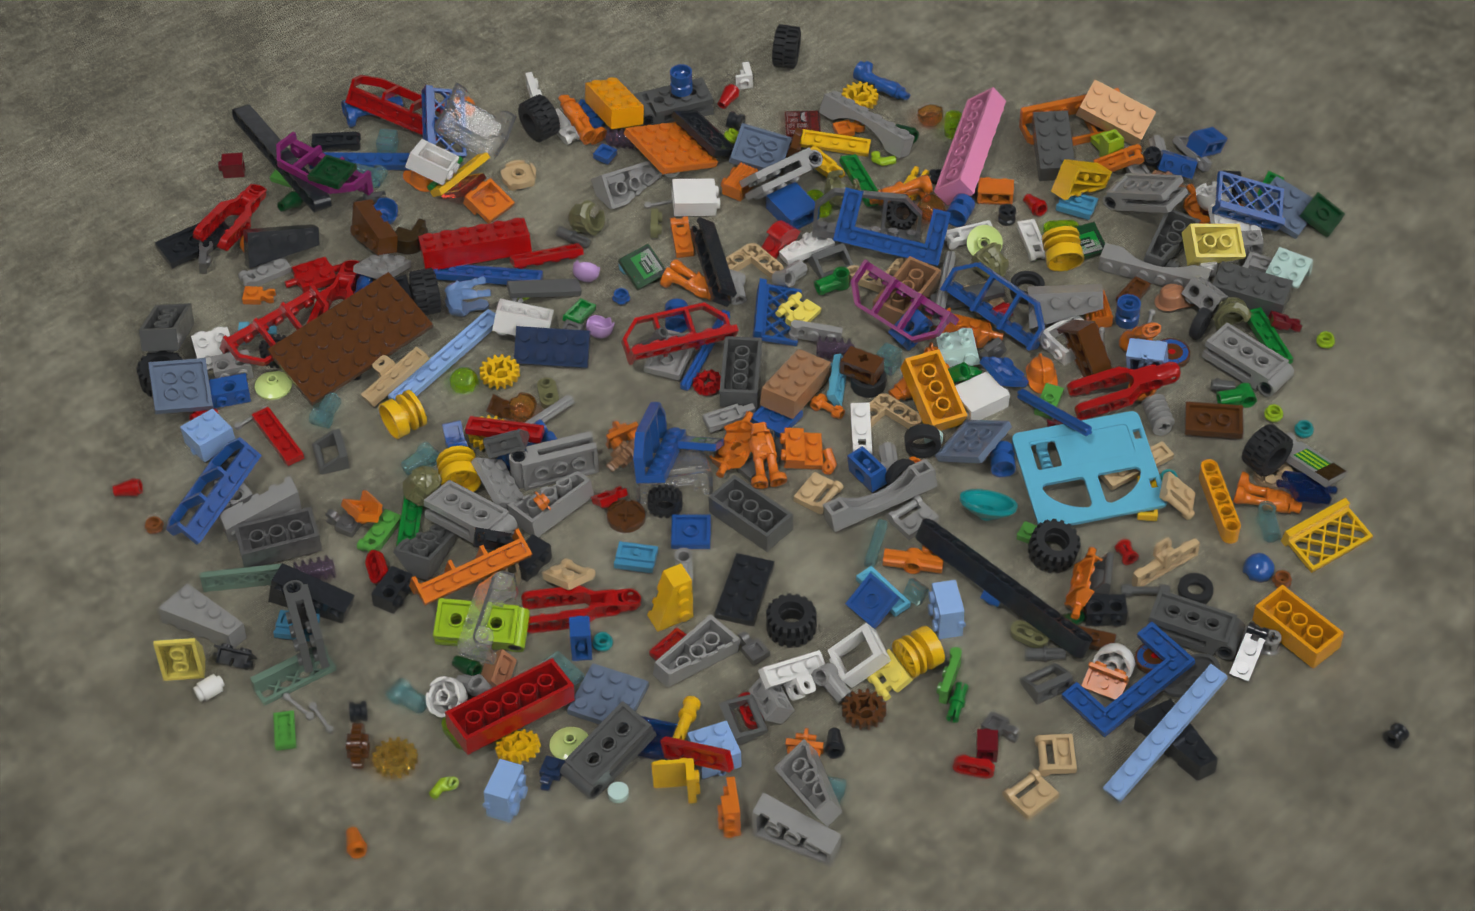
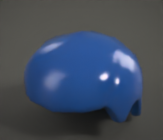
(388, 209)
(1258, 567)

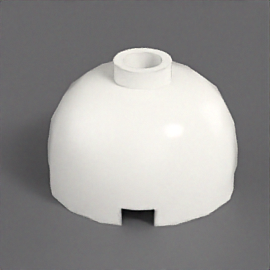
(1207, 195)
(1116, 656)
(445, 695)

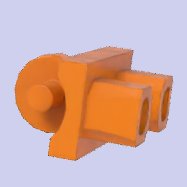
(620, 433)
(792, 743)

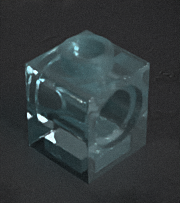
(387, 141)
(891, 357)

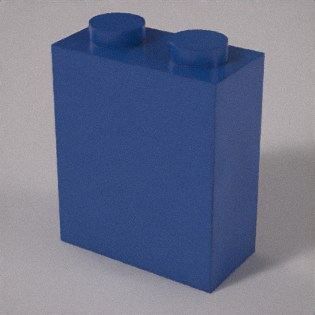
(792, 205)

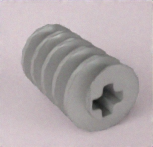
(1158, 414)

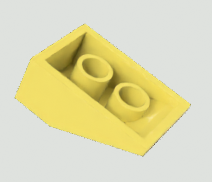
(1213, 243)
(180, 659)

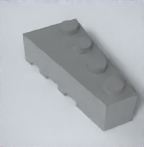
(1064, 301)
(564, 499)
(273, 502)
(201, 616)
(696, 651)
(808, 779)
(794, 831)

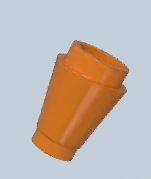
(355, 844)

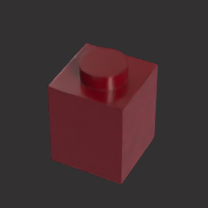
(232, 165)
(987, 744)

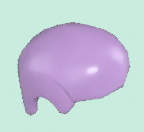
(585, 271)
(599, 326)

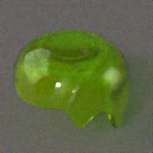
(464, 380)

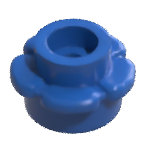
(621, 296)

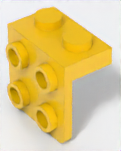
(677, 774)

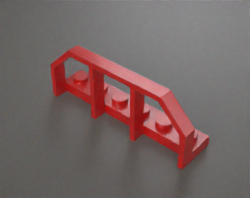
(382, 107)
(262, 325)
(677, 343)

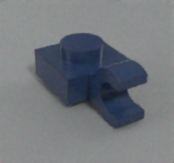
(550, 771)

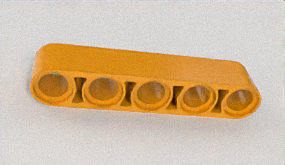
(1219, 501)

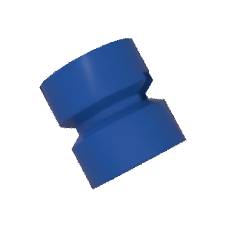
(681, 80)
(960, 209)
(1128, 311)
(676, 323)
(1003, 459)

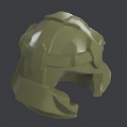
(834, 182)
(582, 222)
(992, 258)
(1231, 311)
(421, 484)

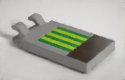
(1314, 463)

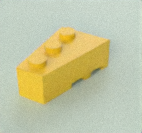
(1080, 177)
(673, 599)

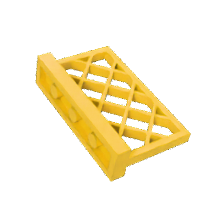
(1315, 524)

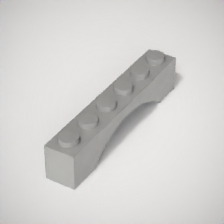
(894, 139)
(1120, 262)
(848, 511)

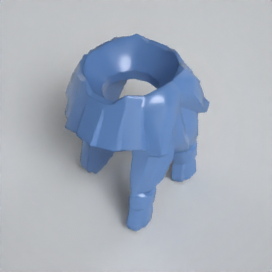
(462, 290)

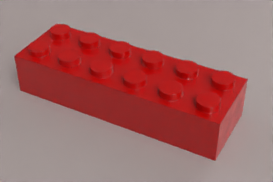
(474, 244)
(509, 706)

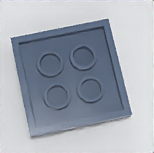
(759, 147)
(1293, 205)
(180, 386)
(973, 441)
(604, 691)

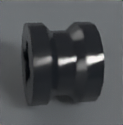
(735, 120)
(1154, 153)
(1007, 214)
(358, 711)
(1396, 735)

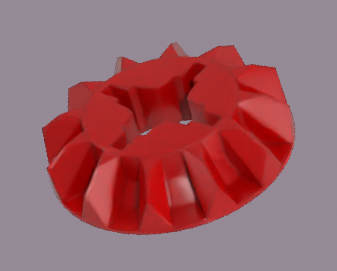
(711, 387)

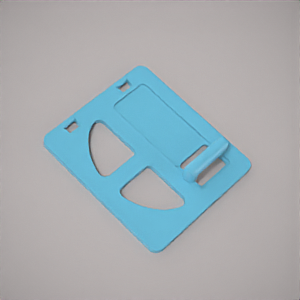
(1105, 451)

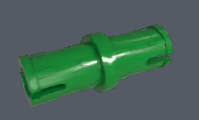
(957, 702)

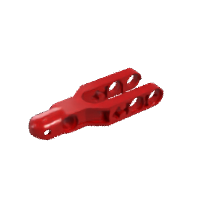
(243, 206)
(342, 288)
(1143, 380)
(601, 604)

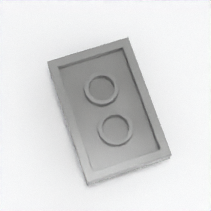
(378, 265)
(670, 366)
(497, 481)

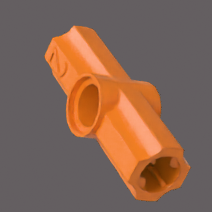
(912, 560)

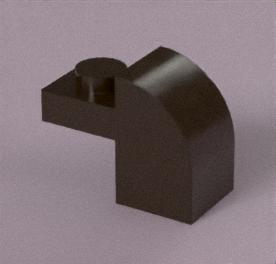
(408, 239)

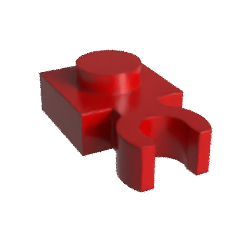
(607, 497)

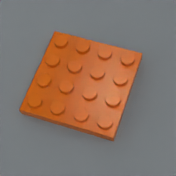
(670, 148)

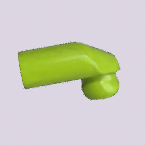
(882, 161)
(442, 785)

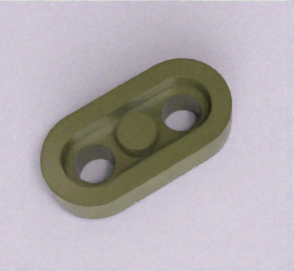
(656, 228)
(547, 392)
(1030, 636)

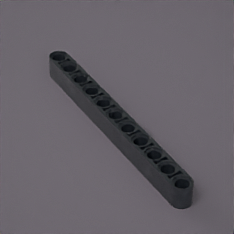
(266, 142)
(1004, 588)

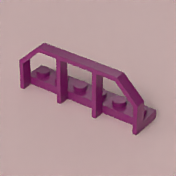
(312, 156)
(903, 290)

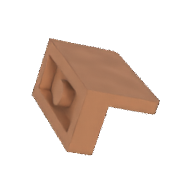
(501, 670)

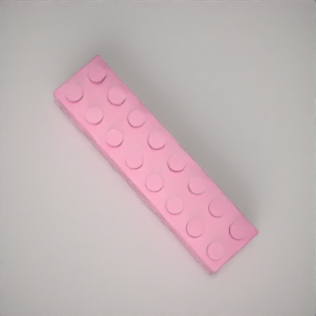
(970, 145)

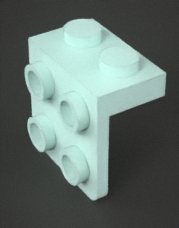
(1290, 266)
(958, 347)

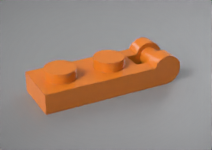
(1121, 158)
(682, 237)

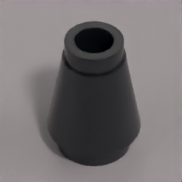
(834, 744)

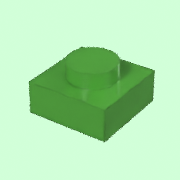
(1025, 532)

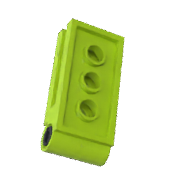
(511, 619)

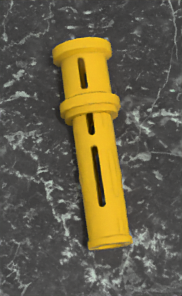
(686, 716)

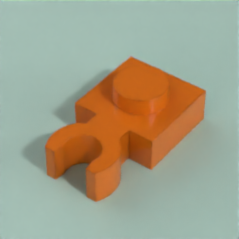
(848, 128)
(255, 295)

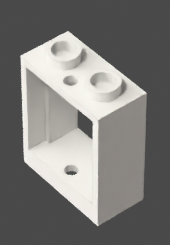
(433, 162)
(1055, 348)
(867, 667)

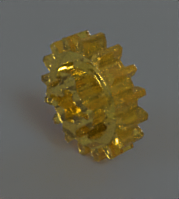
(395, 757)

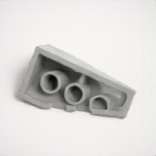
(621, 186)

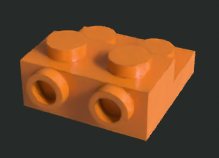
(488, 201)
(801, 449)
(729, 810)

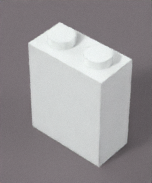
(695, 197)
(982, 396)

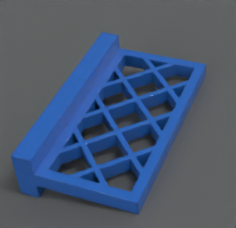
(429, 117)
(1249, 215)
(761, 323)

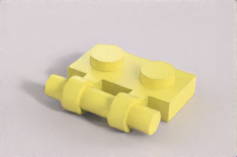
(804, 310)
(895, 674)

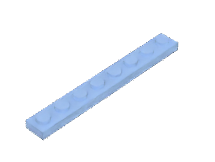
(447, 355)
(1165, 733)

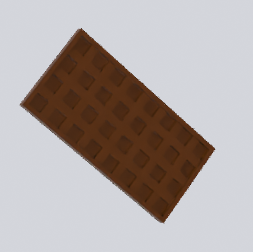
(350, 338)

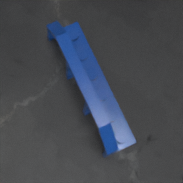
(985, 309)
(647, 442)
(219, 495)

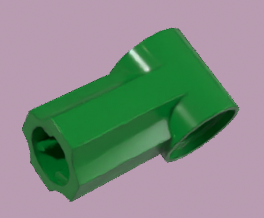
(837, 281)
(963, 372)
(1242, 395)

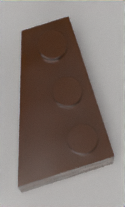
(371, 229)
(1087, 346)

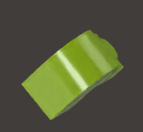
(1108, 142)

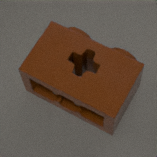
(862, 365)

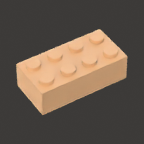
(1114, 110)

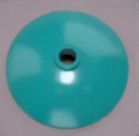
(988, 504)

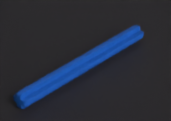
(700, 358)
(1054, 412)

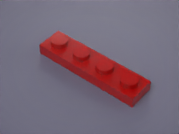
(551, 254)
(490, 427)
(278, 436)
(703, 755)

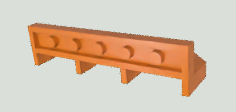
(1069, 104)
(473, 571)

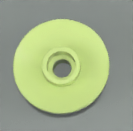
(980, 234)
(273, 385)
(559, 743)

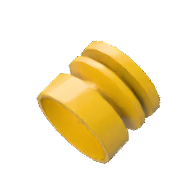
(1062, 248)
(402, 414)
(456, 466)
(919, 651)

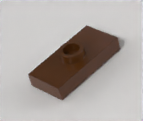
(1136, 287)
(1099, 637)

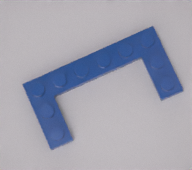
(848, 233)
(1174, 664)

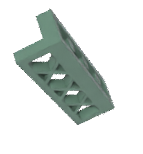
(238, 577)
(287, 671)

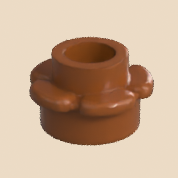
(154, 525)
(1282, 577)

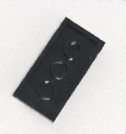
(703, 132)
(183, 247)
(744, 589)

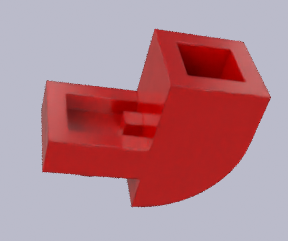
(779, 235)

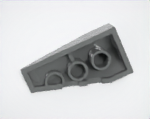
(426, 551)

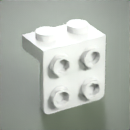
(208, 344)

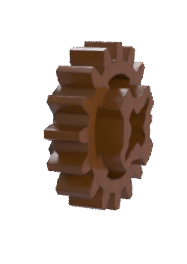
(864, 709)
(358, 745)

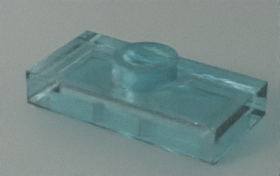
(568, 668)

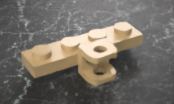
(393, 374)
(1161, 455)
(1165, 561)

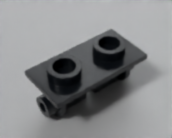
(490, 538)
(241, 657)

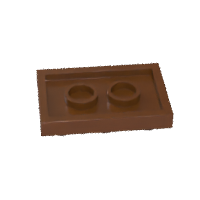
(1214, 420)

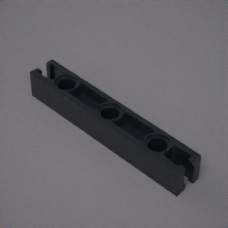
(713, 261)

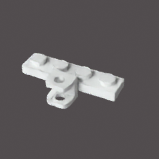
(794, 674)

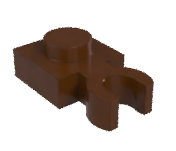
(794, 146)
(499, 407)

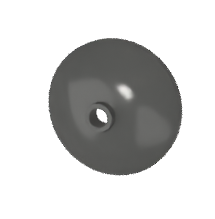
(1186, 680)

